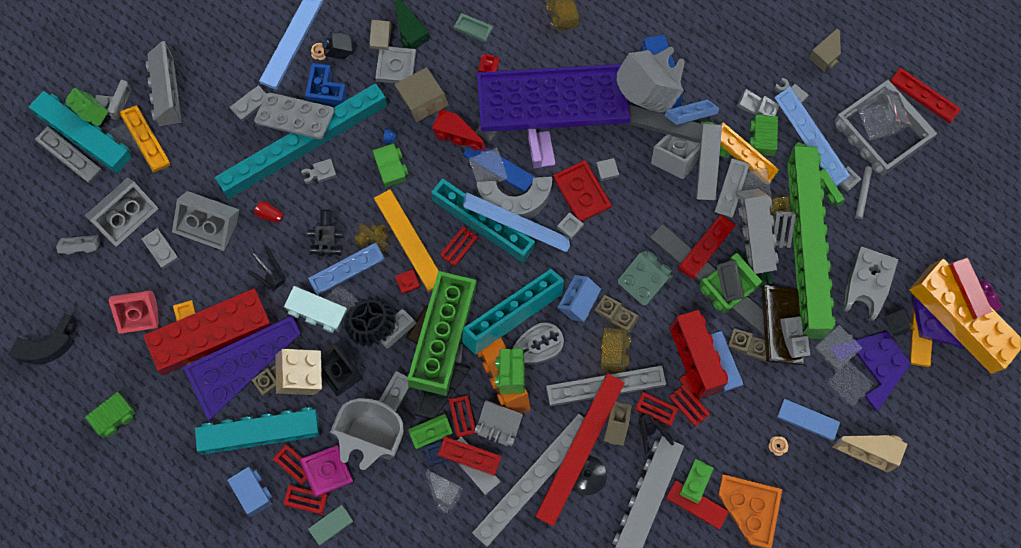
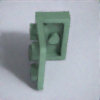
(645, 277)

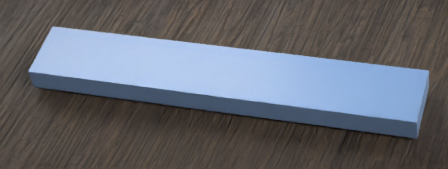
(290, 43)
(812, 135)
(516, 222)

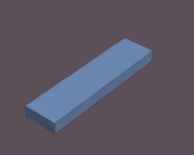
(346, 269)

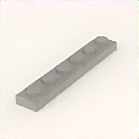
(587, 388)

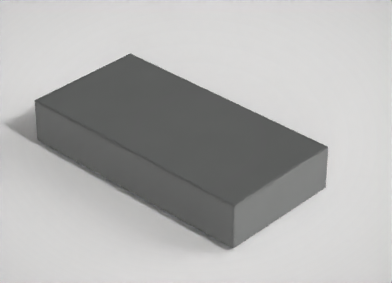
(730, 281)

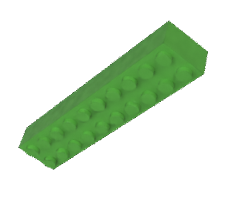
(810, 242)

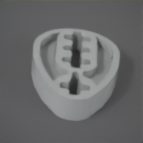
(536, 334)

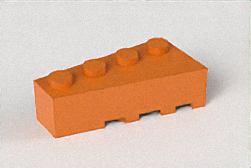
(514, 402)

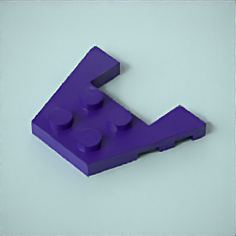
(931, 328)
(884, 362)

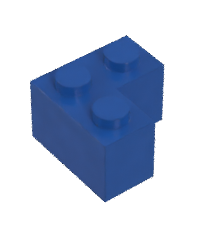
(321, 89)

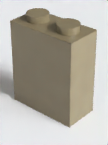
(421, 94)

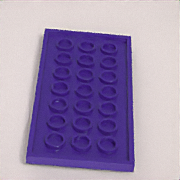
(551, 98)

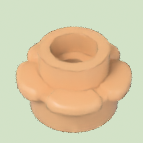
(315, 49)
(773, 445)

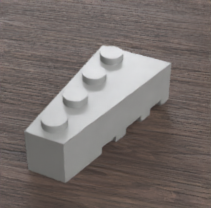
(758, 230)

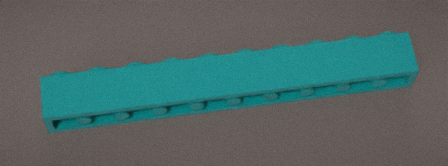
(295, 146)

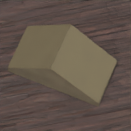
(380, 34)

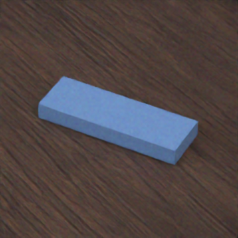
(691, 112)
(727, 362)
(808, 420)

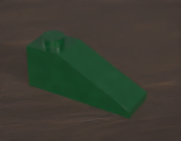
(411, 30)

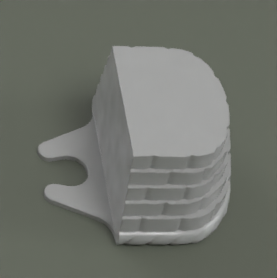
(650, 80)
(369, 428)

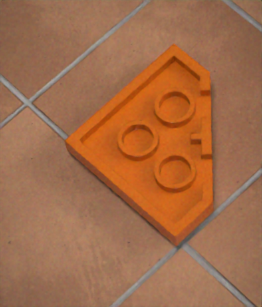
(752, 508)

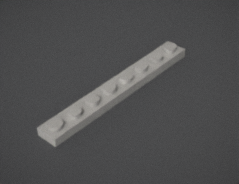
(527, 485)

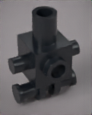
(325, 234)

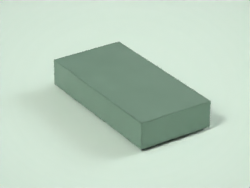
(473, 27)
(330, 525)

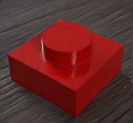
(407, 281)

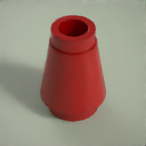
(268, 212)

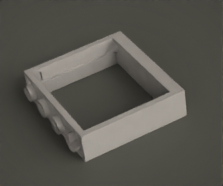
(918, 123)

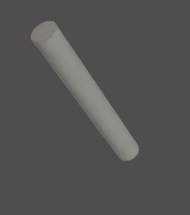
(863, 192)

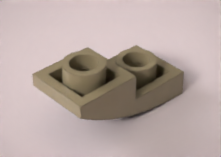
(616, 314)
(747, 344)
(266, 381)

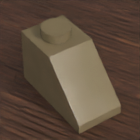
(827, 52)
(618, 423)

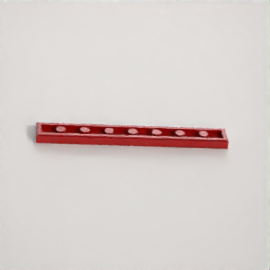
(579, 449)

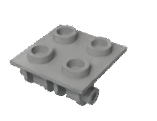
(498, 423)

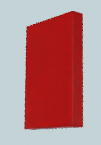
(582, 191)

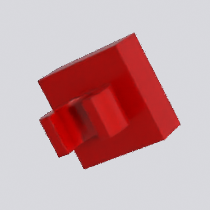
(488, 63)

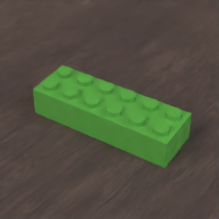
(442, 333)

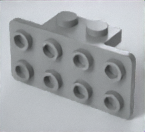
(294, 115)

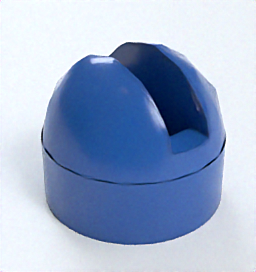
(389, 136)

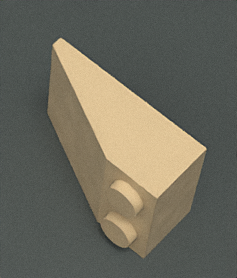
(879, 451)

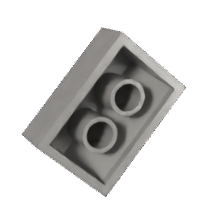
(121, 211)
(204, 220)

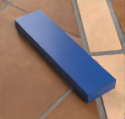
(516, 176)

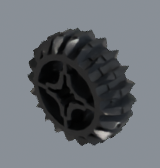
(376, 325)

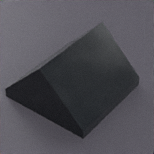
(338, 370)

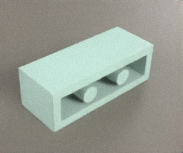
(316, 310)

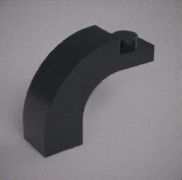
(49, 349)

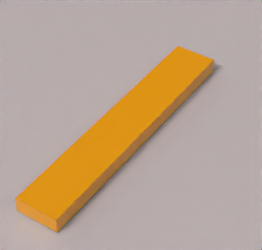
(408, 238)

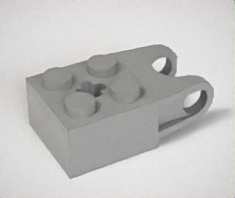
(868, 287)

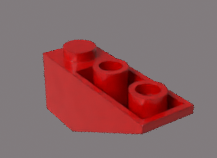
(452, 128)

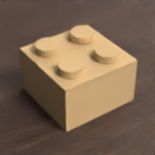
(298, 372)

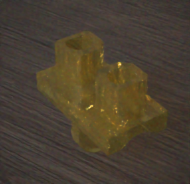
(366, 234)

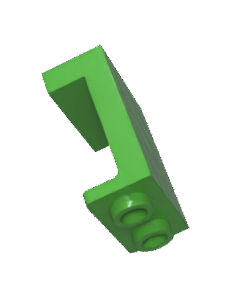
(711, 285)

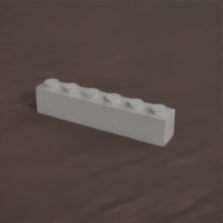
(650, 494)

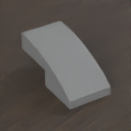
(756, 105)
(793, 335)

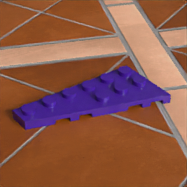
(227, 371)

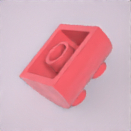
(134, 311)

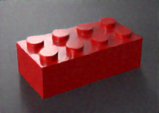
(697, 351)

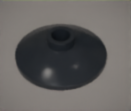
(595, 482)

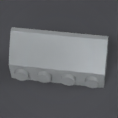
(163, 86)

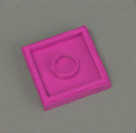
(326, 471)

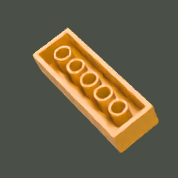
(985, 337)

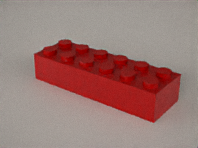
(206, 331)

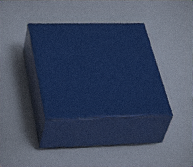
(431, 452)

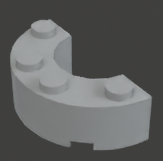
(525, 205)

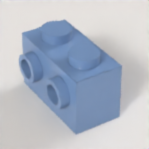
(579, 298)
(250, 492)

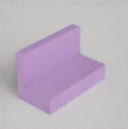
(541, 148)

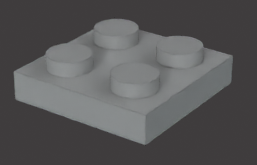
(395, 64)

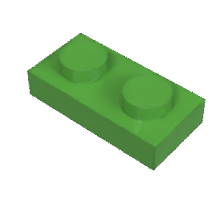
(834, 195)
(430, 431)
(696, 481)

